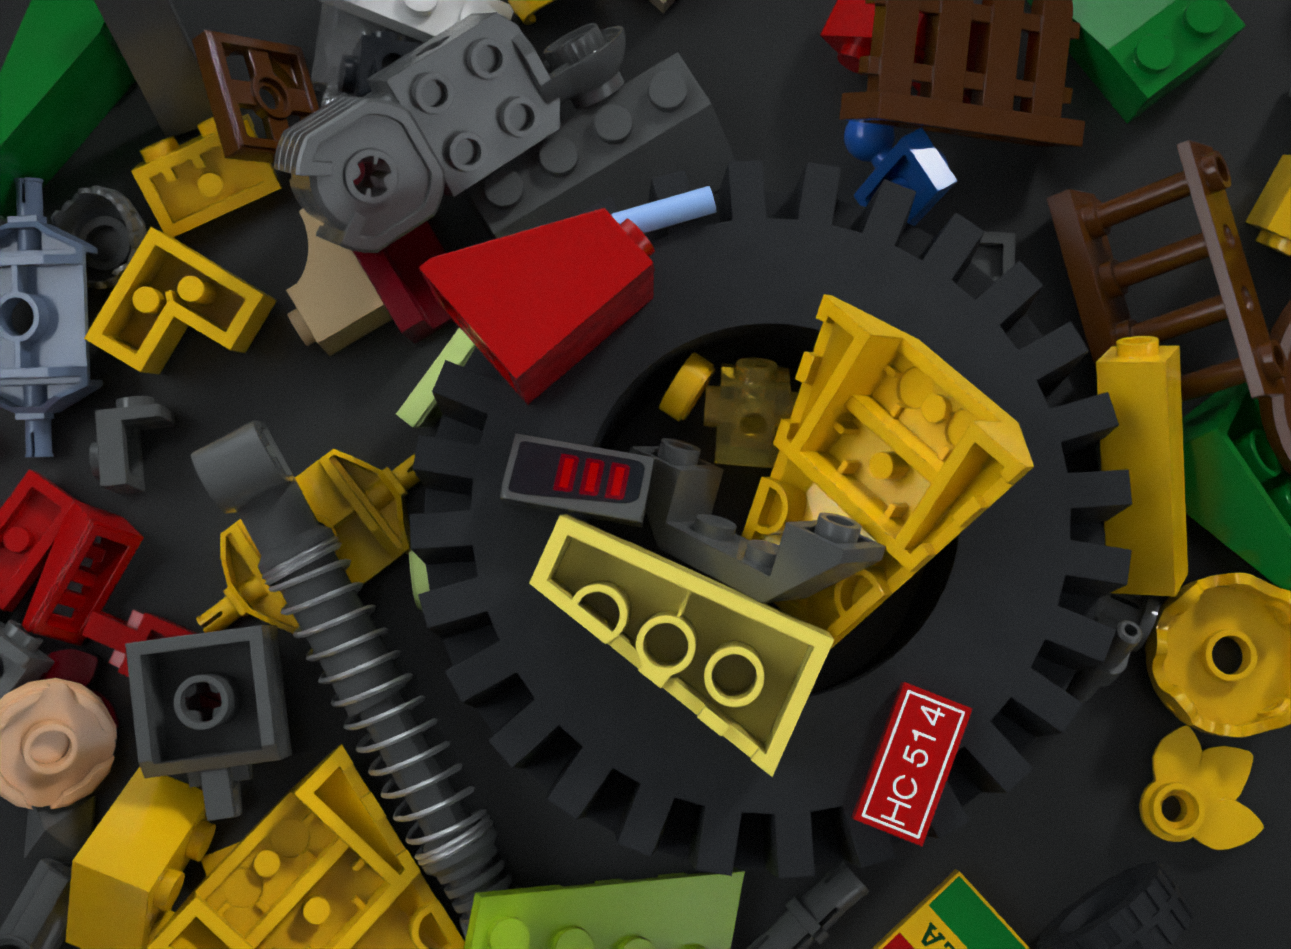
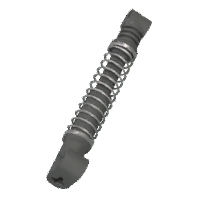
(298, 558)

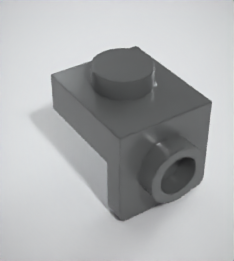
(118, 451)

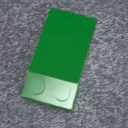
(1148, 46)
(55, 90)

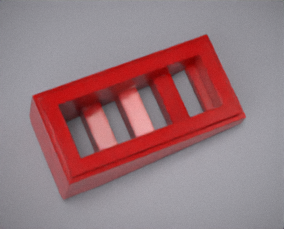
(70, 546)

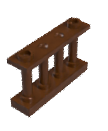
(1103, 281)

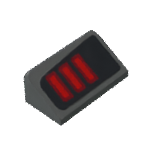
(577, 480)

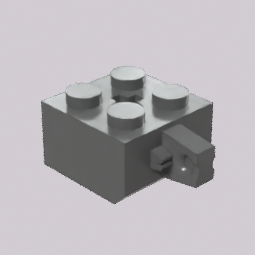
(209, 743)

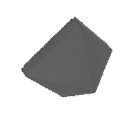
(59, 831)

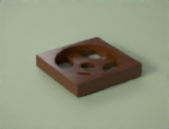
(290, 90)

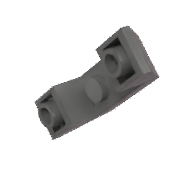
(804, 563)

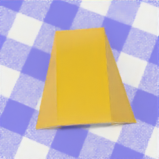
(890, 444)
(315, 877)

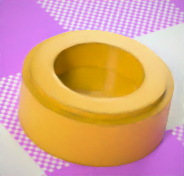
(687, 387)

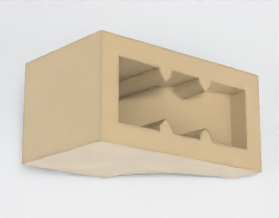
(333, 295)

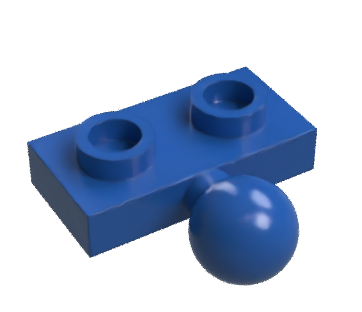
(910, 163)

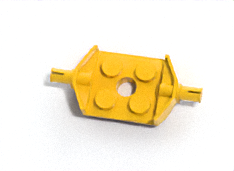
(352, 499)

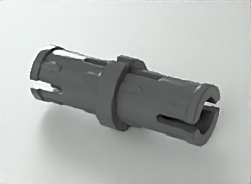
(814, 911)

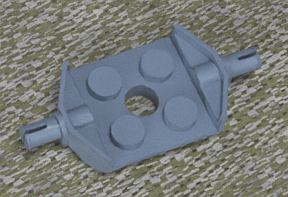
(51, 361)

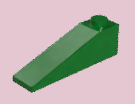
(1238, 483)

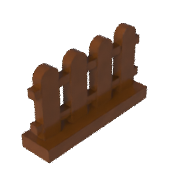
(994, 77)

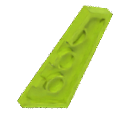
(611, 914)

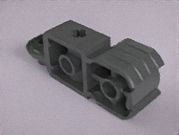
(439, 124)

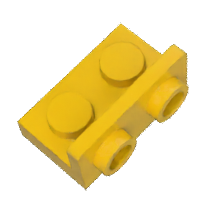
(196, 181)

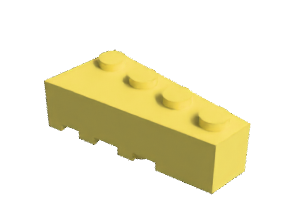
(701, 641)

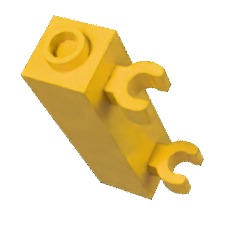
(1148, 442)

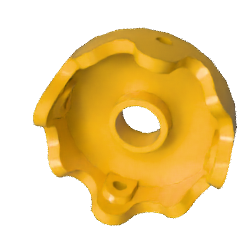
(1182, 663)

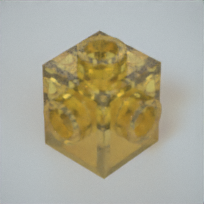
(748, 411)

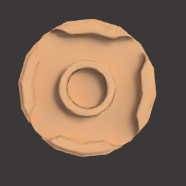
(53, 743)

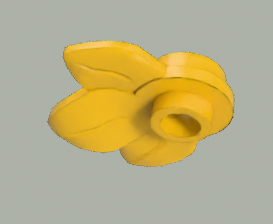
(1206, 788)

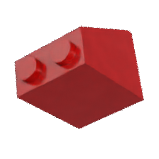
(545, 294)

